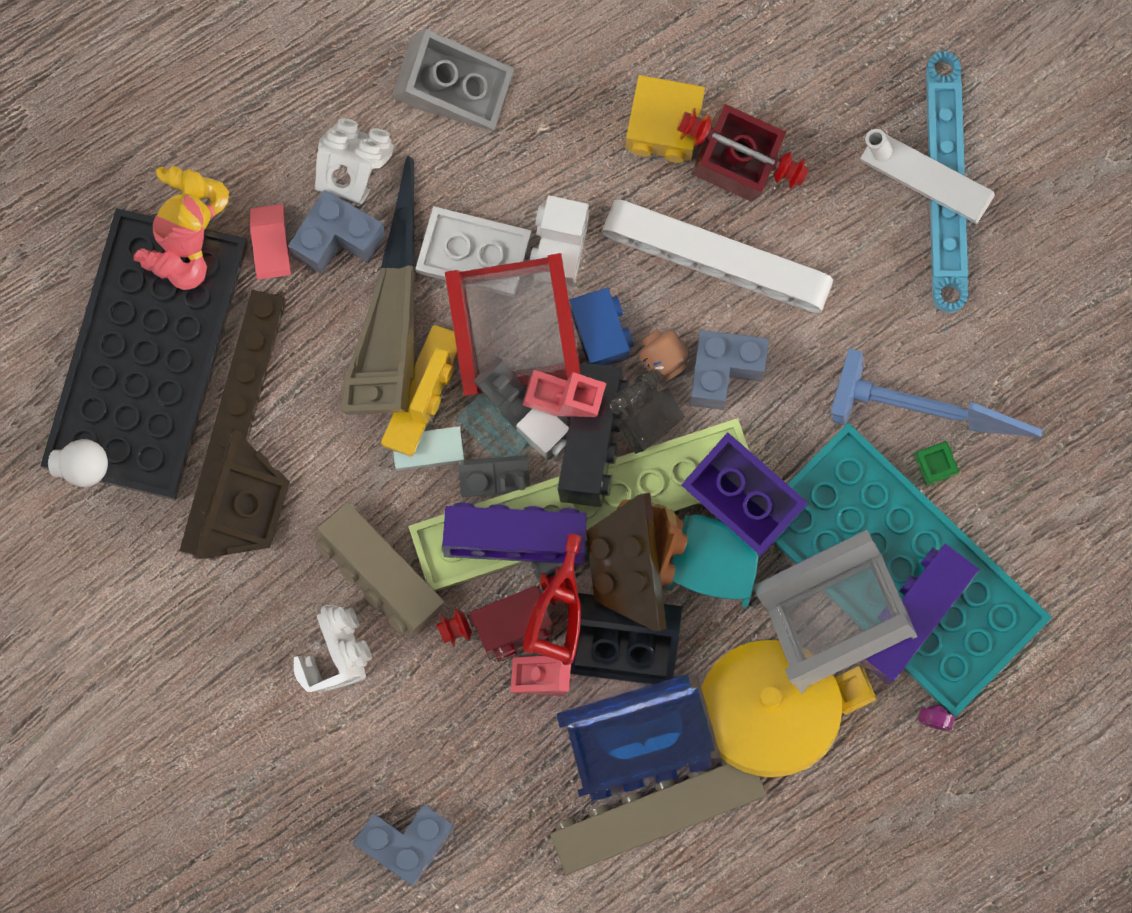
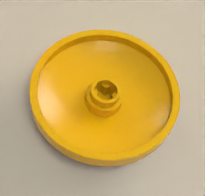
(763, 718)

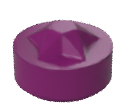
(936, 718)

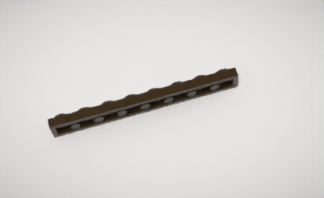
(238, 399)

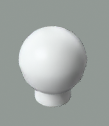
(79, 463)

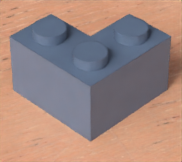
(333, 225)
(722, 357)
(405, 853)

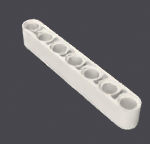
(717, 256)

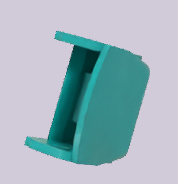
(715, 561)

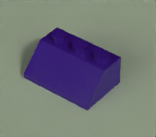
(744, 494)

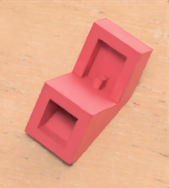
(270, 241)
(555, 396)

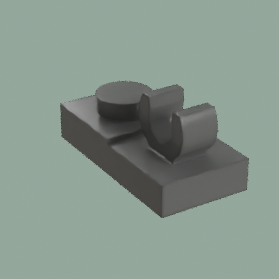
(503, 391)
(493, 475)

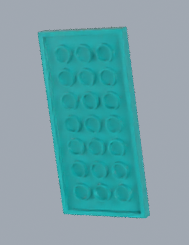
(859, 490)

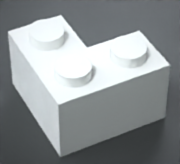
(562, 230)

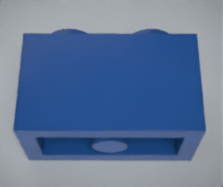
(600, 328)

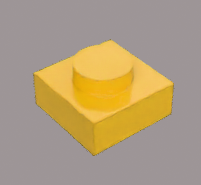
(855, 689)

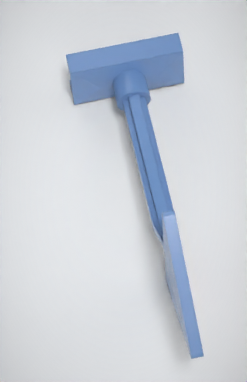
(979, 417)

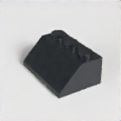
(623, 649)

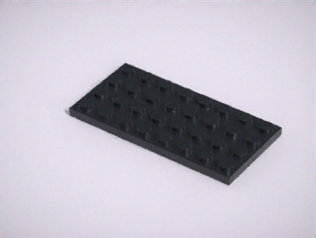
(145, 358)

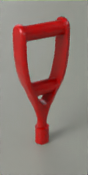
(568, 595)

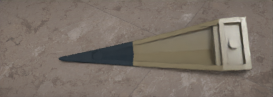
(385, 350)

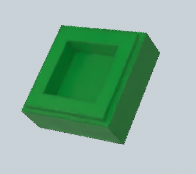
(936, 463)

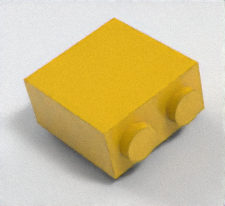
(655, 117)

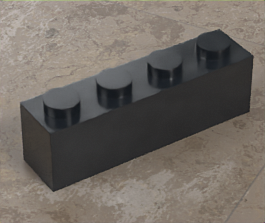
(591, 445)

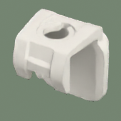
(355, 149)
(346, 652)

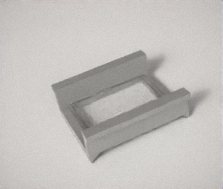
(835, 610)

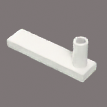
(926, 176)

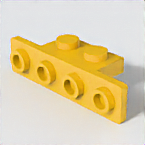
(431, 373)

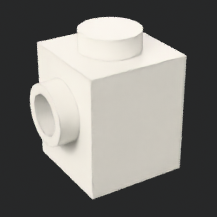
(544, 432)

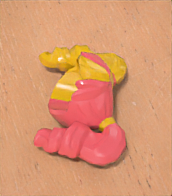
(181, 227)

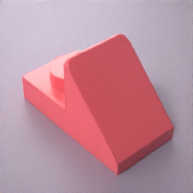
(540, 676)

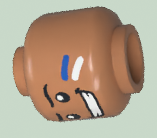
(664, 353)

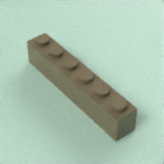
(653, 816)

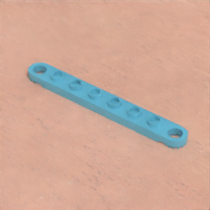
(946, 146)

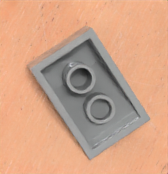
(452, 80)

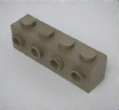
(378, 571)

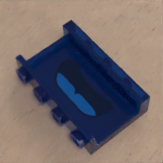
(641, 736)

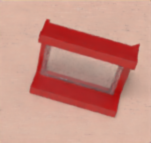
(514, 315)

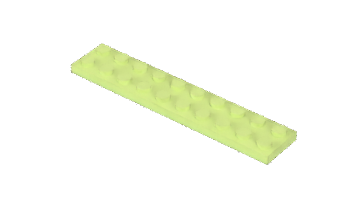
(655, 470)

